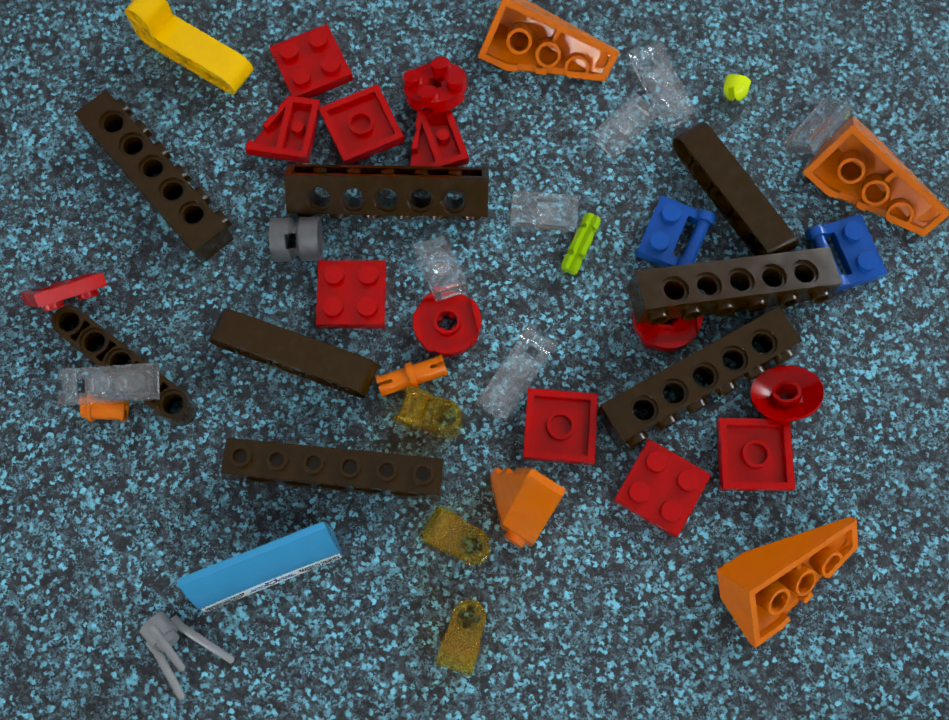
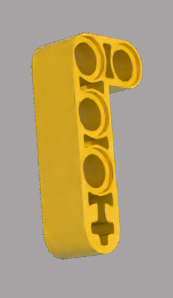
(188, 45)

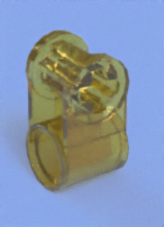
(422, 411)
(450, 533)
(461, 643)

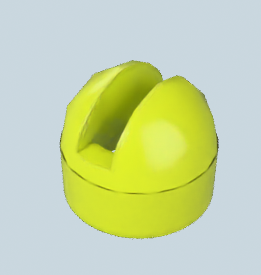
(736, 87)

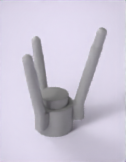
(162, 634)

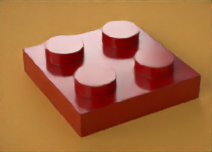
(311, 63)
(361, 125)
(351, 294)
(560, 426)
(755, 455)
(662, 488)

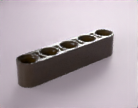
(733, 191)
(114, 352)
(294, 353)

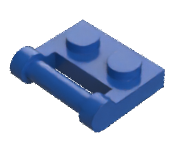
(666, 229)
(853, 248)

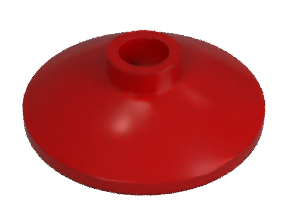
(787, 393)

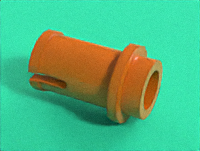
(105, 411)

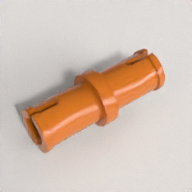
(412, 375)

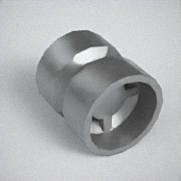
(308, 239)

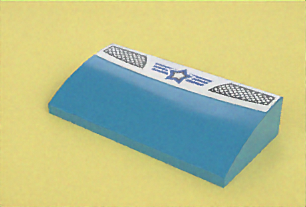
(261, 567)

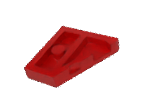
(289, 131)
(437, 141)
(54, 295)

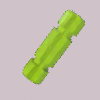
(580, 243)

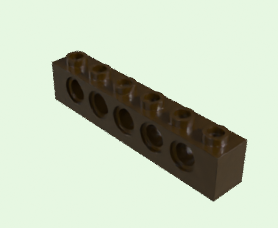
(106, 115)
(371, 179)
(781, 271)
(769, 330)
(333, 469)

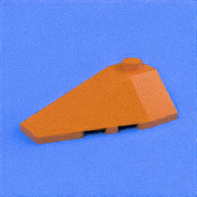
(540, 42)
(867, 174)
(524, 502)
(773, 578)

